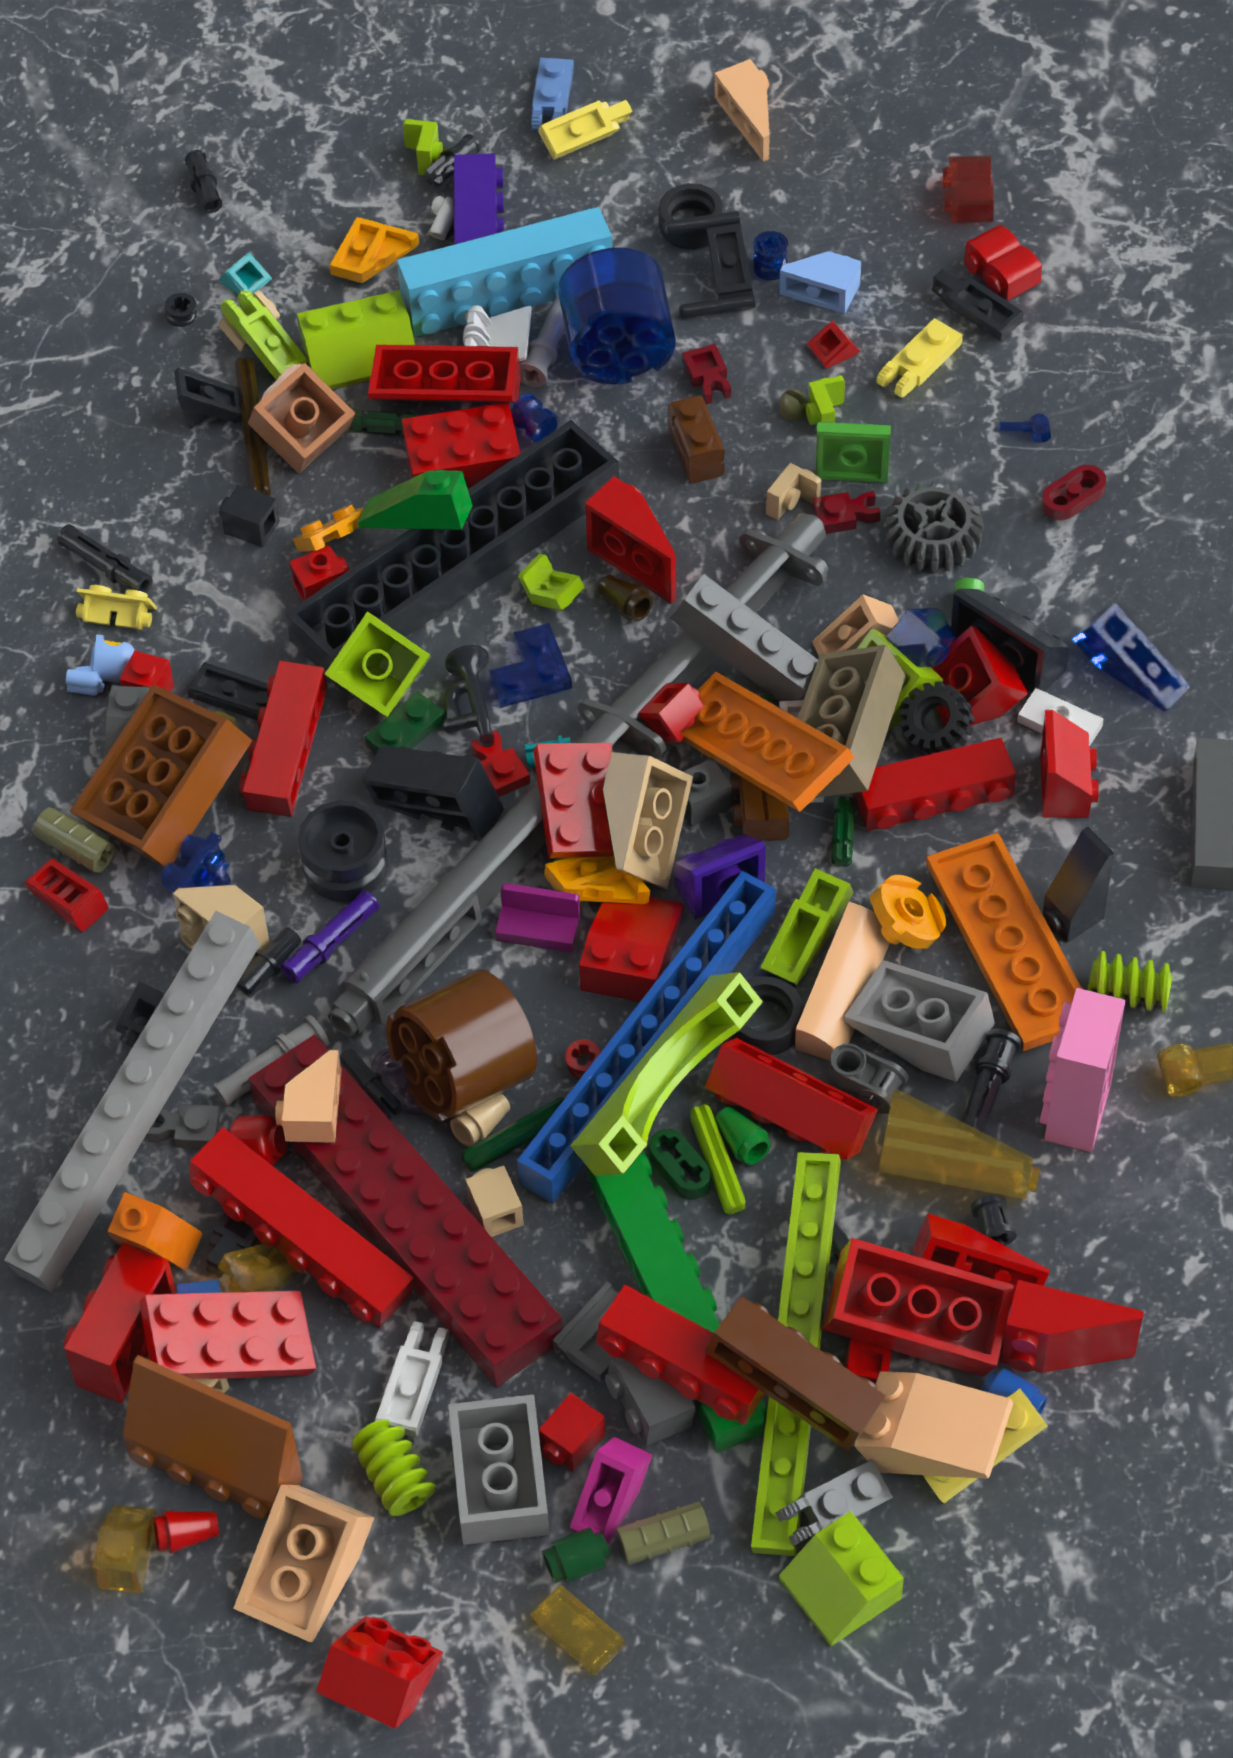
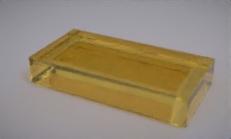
(577, 1630)

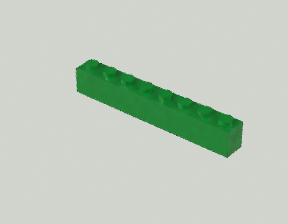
(666, 1273)

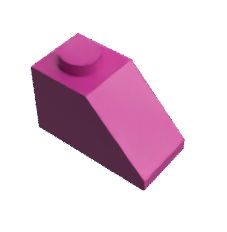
(611, 1487)

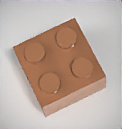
(301, 418)

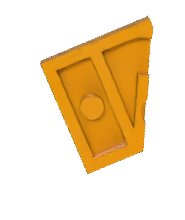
(370, 249)
(316, 533)
(596, 880)

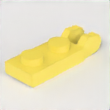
(920, 357)

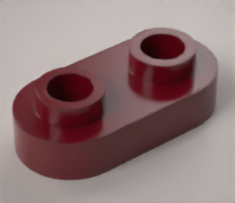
(1068, 497)

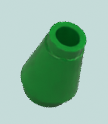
(745, 1139)

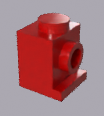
(672, 711)

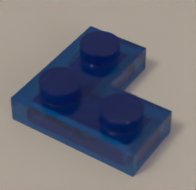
(538, 674)

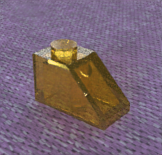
(124, 1548)

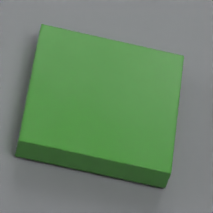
(852, 452)

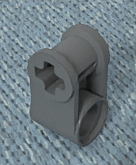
(870, 1076)

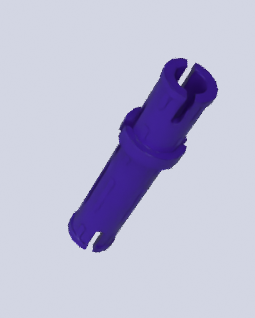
(318, 947)

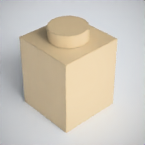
(494, 1200)

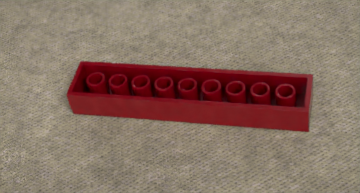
(420, 1225)

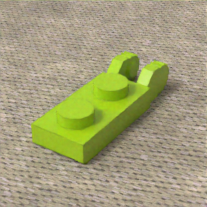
(262, 333)

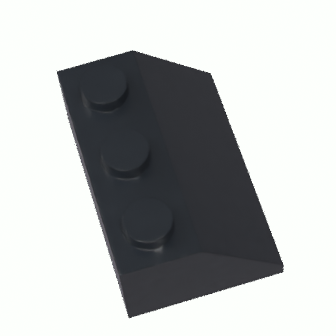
(1032, 651)

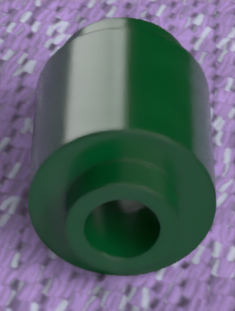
(576, 1555)

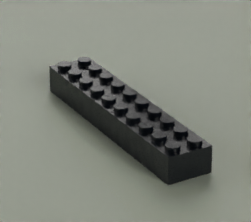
(435, 568)

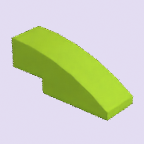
(807, 927)

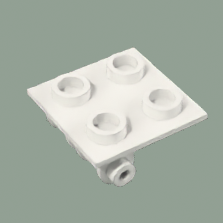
(503, 330)

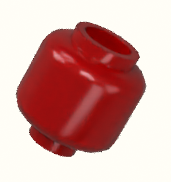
(261, 1136)

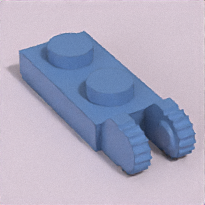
(551, 89)

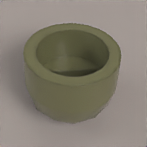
(793, 405)

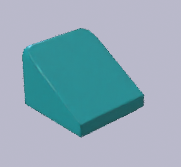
(245, 275)

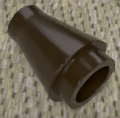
(627, 598)

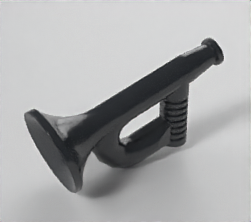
(467, 662)

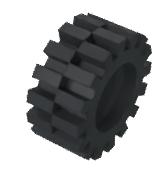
(922, 704)

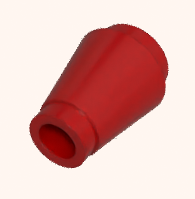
(184, 1529)

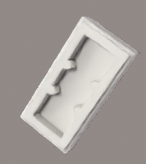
(1033, 713)

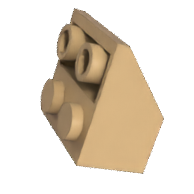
(198, 904)

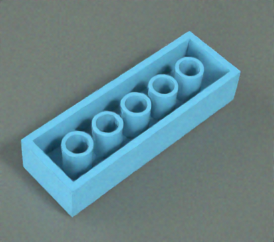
(496, 270)

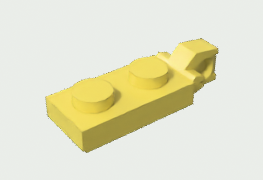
(583, 127)

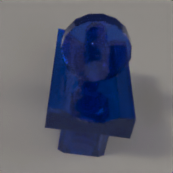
(204, 868)

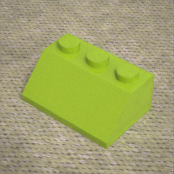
(344, 336)

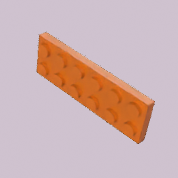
(764, 743)
(1006, 936)

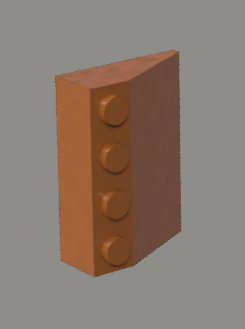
(161, 775)
(208, 1438)

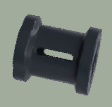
(993, 1218)

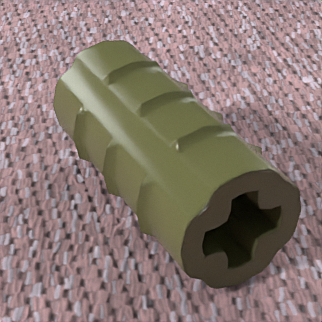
(74, 839)
(663, 1533)

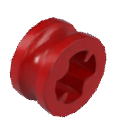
(575, 1050)

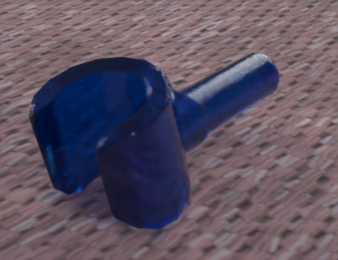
(1037, 425)

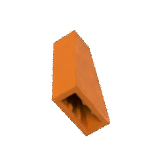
(154, 1230)

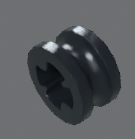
(179, 318)

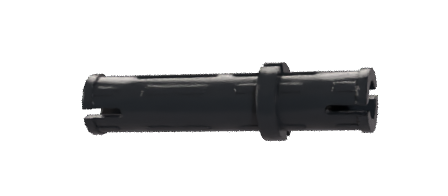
(115, 566)

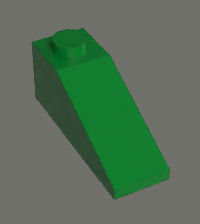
(424, 502)

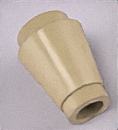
(479, 1121)

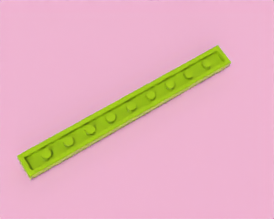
(802, 1309)

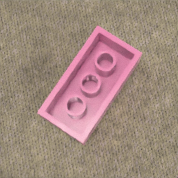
(1081, 1069)

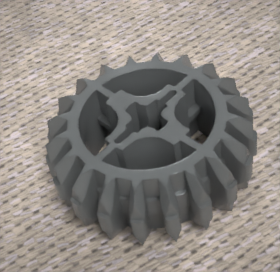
(932, 518)

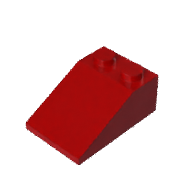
(630, 538)
(629, 947)
(1066, 1330)

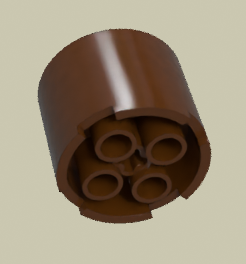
(462, 1044)

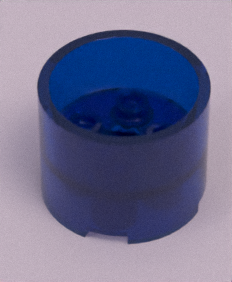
(616, 315)

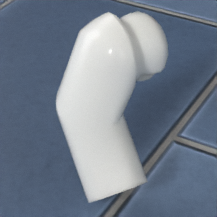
(444, 210)

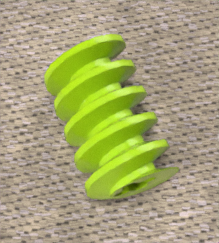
(1131, 980)
(391, 1468)

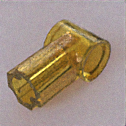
(1190, 1069)

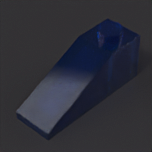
(1129, 657)

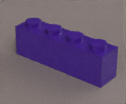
(477, 197)

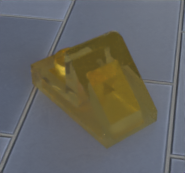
(257, 1269)

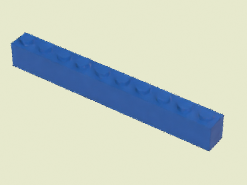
(712, 950)

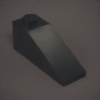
(1080, 887)

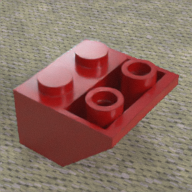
(378, 1671)

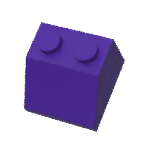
(708, 874)

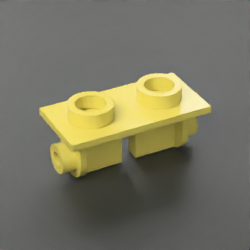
(130, 607)

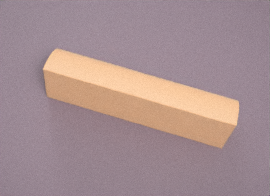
(845, 971)

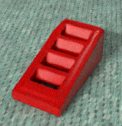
(83, 910)

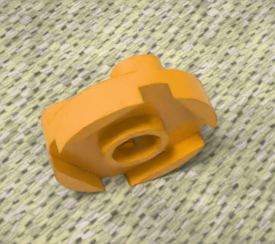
(907, 913)

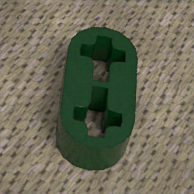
(686, 1158)

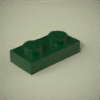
(407, 724)

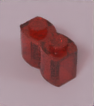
(970, 188)

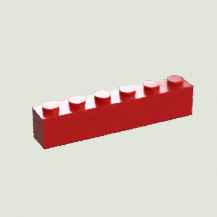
(300, 1228)

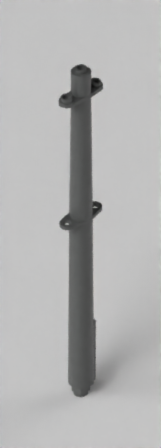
(456, 902)

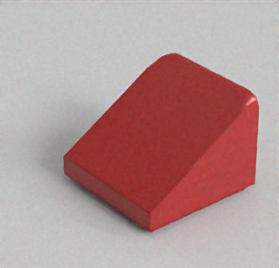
(832, 345)

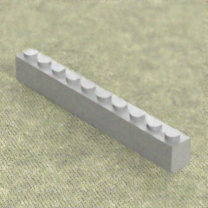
(132, 1102)

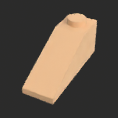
(743, 96)

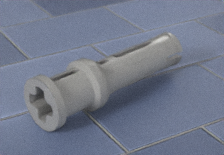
(543, 351)
(238, 1083)

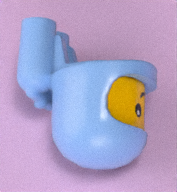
(106, 665)

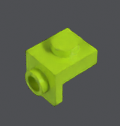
(425, 139)
(822, 397)
(549, 587)

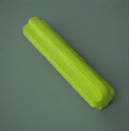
(717, 1159)

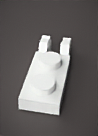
(413, 1380)

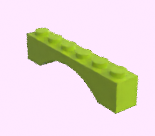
(624, 1121)

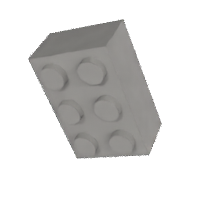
(498, 1469)

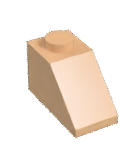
(854, 624)
(312, 1102)

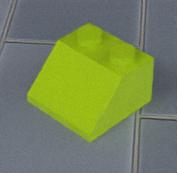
(842, 1579)

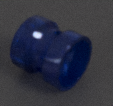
(770, 254)
(531, 416)

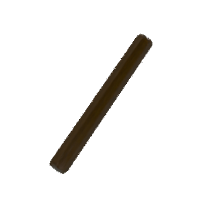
(253, 441)

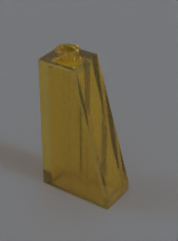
(946, 1151)

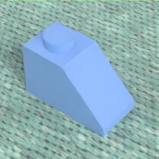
(822, 280)

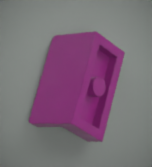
(538, 917)

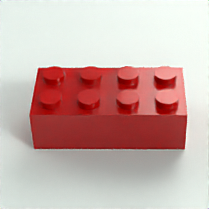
(918, 1307)

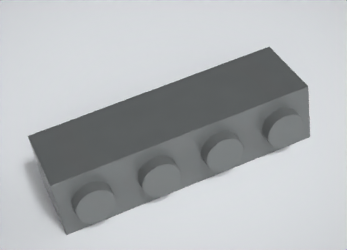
(745, 640)
(1212, 815)

